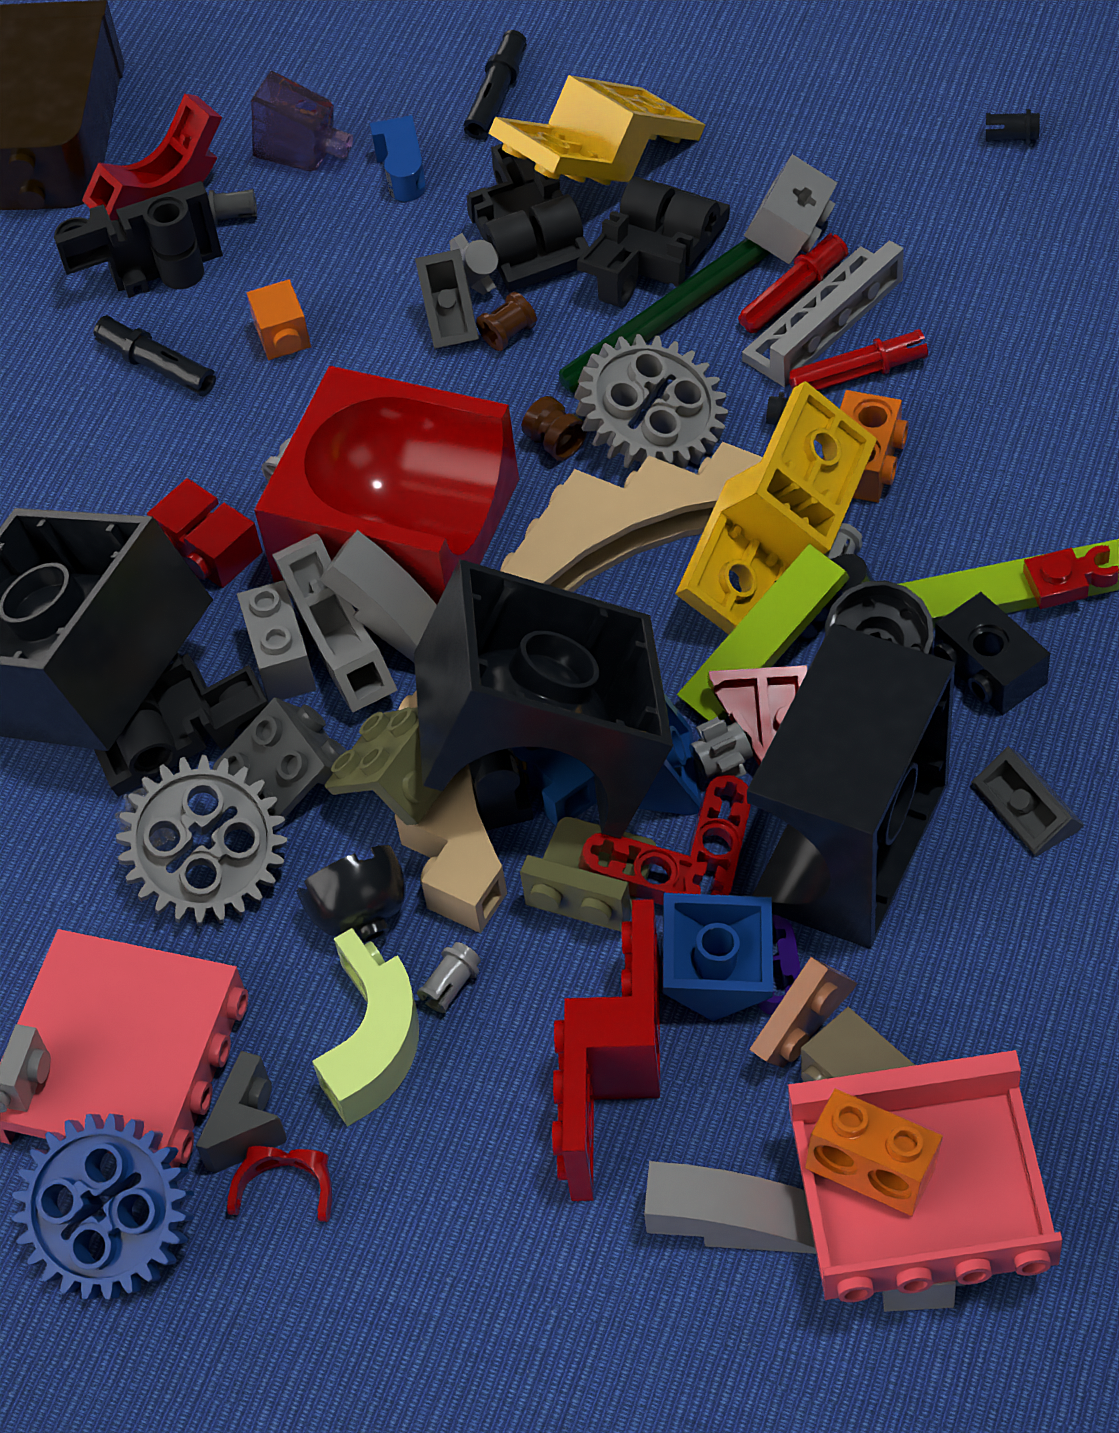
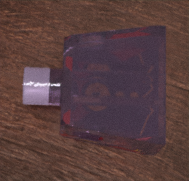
(294, 125)

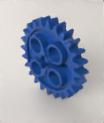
(129, 1248)

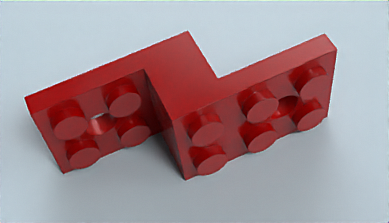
(607, 1051)

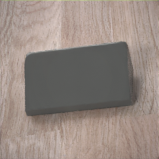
(1026, 802)

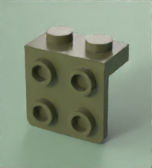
(388, 763)
(564, 889)

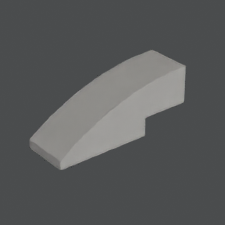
(382, 592)
(727, 1208)

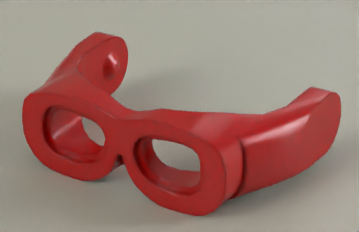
(264, 1158)

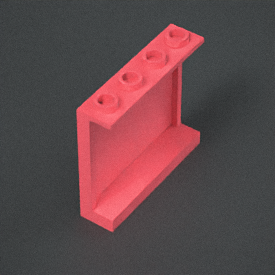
(127, 1037)
(981, 1206)

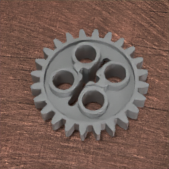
(627, 379)
(168, 808)

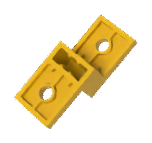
(595, 131)
(777, 508)

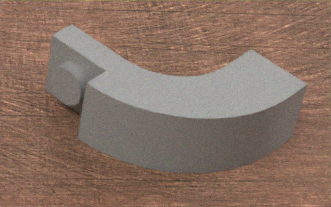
(328, 618)

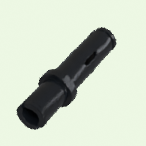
(500, 71)
(140, 348)

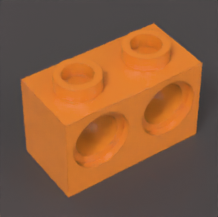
(883, 420)
(873, 1151)

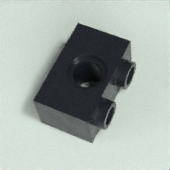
(992, 653)

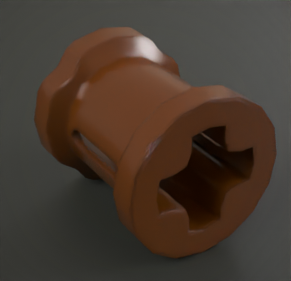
(506, 321)

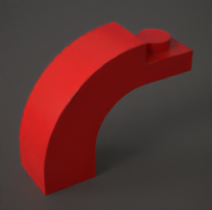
(174, 164)

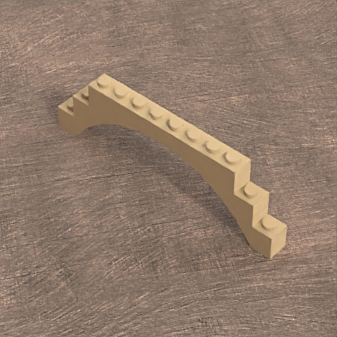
(575, 539)

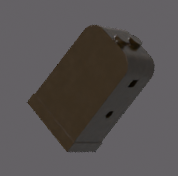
(55, 100)

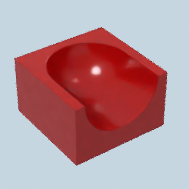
(402, 466)

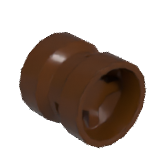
(550, 425)

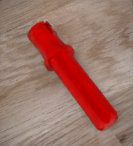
(807, 271)
(861, 362)

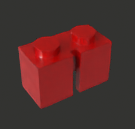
(211, 543)

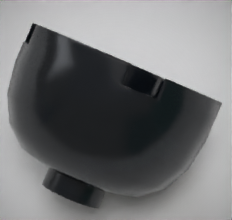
(356, 894)

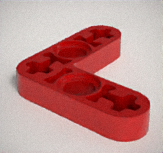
(683, 870)

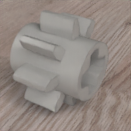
(721, 749)

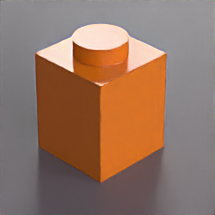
(279, 319)

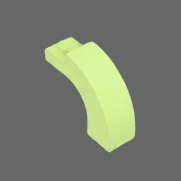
(381, 1051)

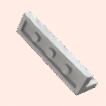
(826, 312)

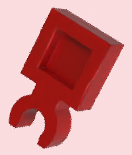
(1064, 578)

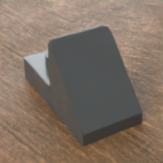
(447, 299)
(239, 1117)

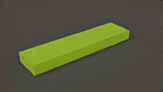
(769, 626)

